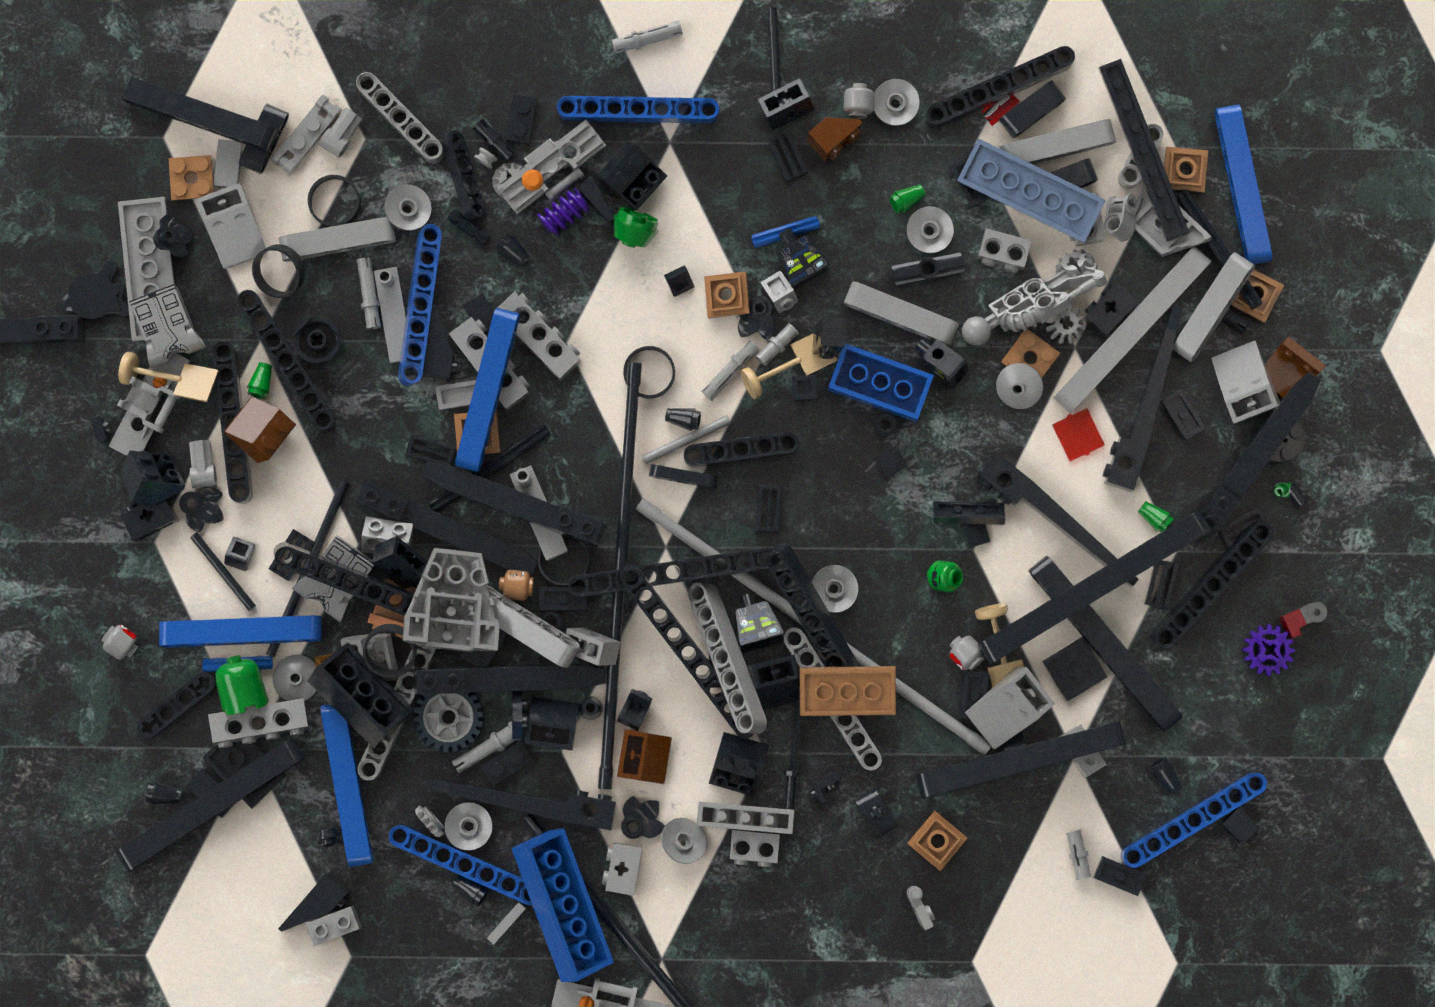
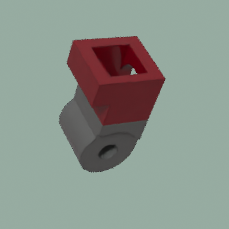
(1310, 613)

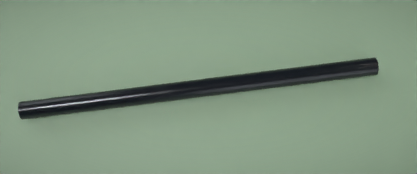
(316, 548)

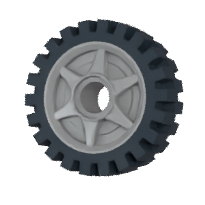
(453, 736)

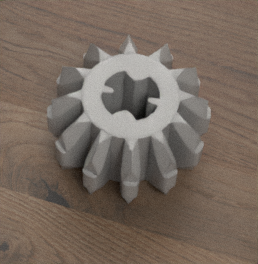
(1070, 331)

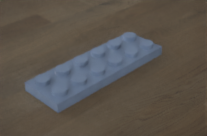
(1031, 190)

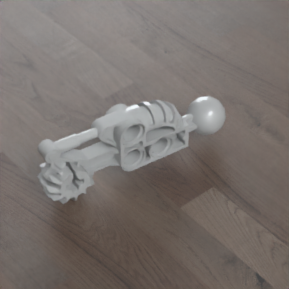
(1037, 299)

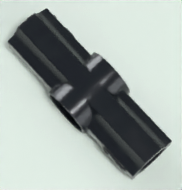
(912, 271)

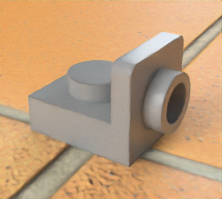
(780, 292)

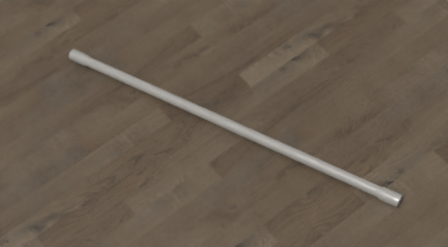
(655, 515)

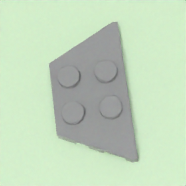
(1149, 229)

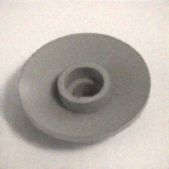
(896, 90)
(411, 197)
(938, 221)
(1020, 375)
(846, 587)
(282, 677)
(456, 830)
(689, 834)

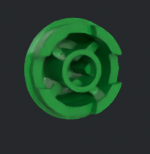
(634, 228)

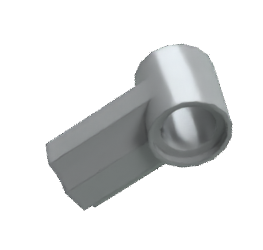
(338, 137)
(202, 470)

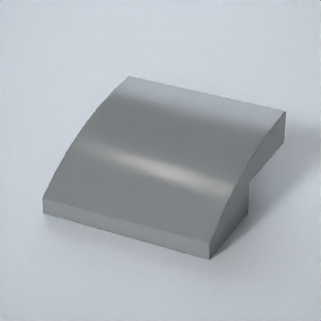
(379, 649)

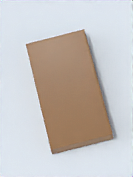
(847, 691)

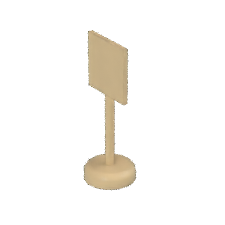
(809, 362)
(193, 383)
(991, 612)

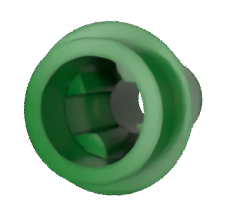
(906, 198)
(260, 381)
(1155, 516)

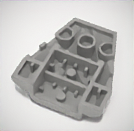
(452, 605)

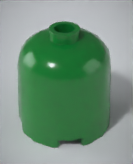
(240, 685)

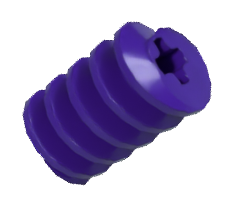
(564, 212)

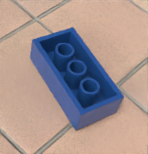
(880, 382)

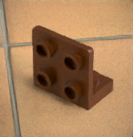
(1290, 364)

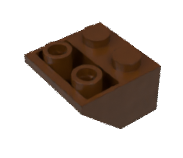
(832, 135)
(644, 756)

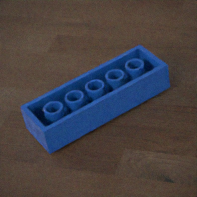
(562, 905)

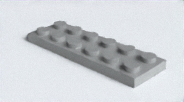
(144, 264)

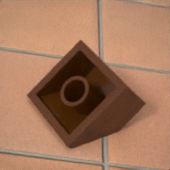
(259, 429)

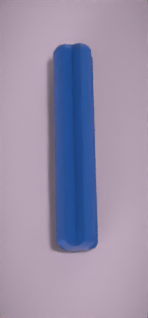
(798, 228)
(212, 665)

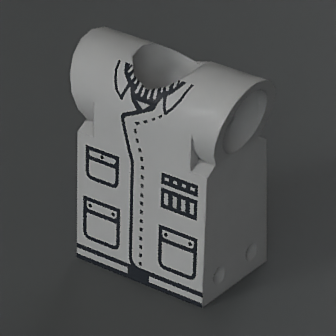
(165, 325)
(332, 599)

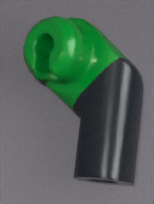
(1290, 490)

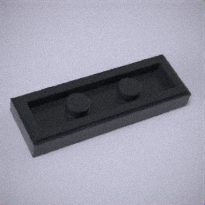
(968, 513)

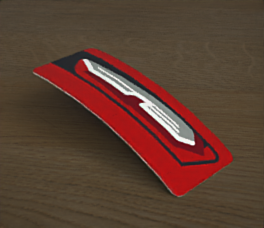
(998, 109)

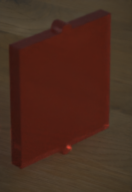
(1078, 434)

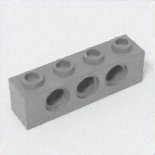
(463, 337)
(559, 366)
(293, 709)
(745, 817)

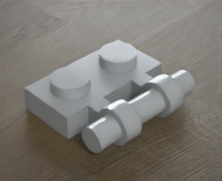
(922, 913)

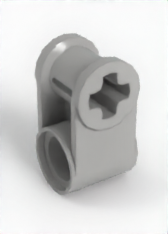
(1120, 217)

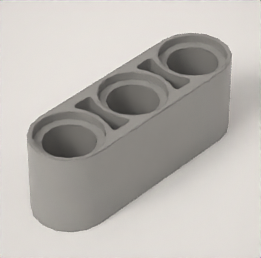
(1130, 165)

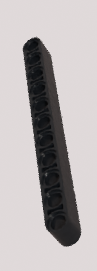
(1094, 586)

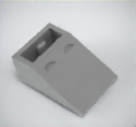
(231, 225)
(1245, 382)
(1009, 707)

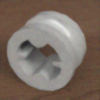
(485, 158)

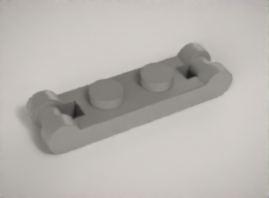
(306, 134)

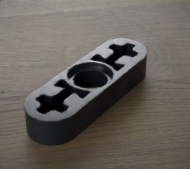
(683, 476)

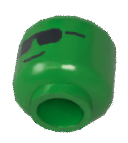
(944, 576)

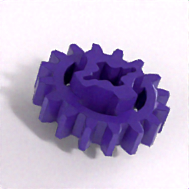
(1276, 657)

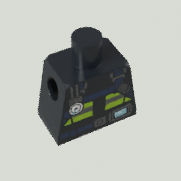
(799, 257)
(951, 365)
(756, 625)

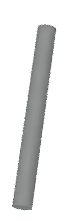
(686, 439)

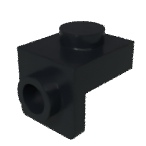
(634, 709)

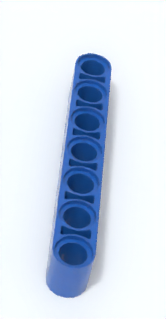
(627, 103)
(1243, 184)
(424, 294)
(487, 389)
(240, 631)
(347, 787)
(1204, 815)
(453, 863)

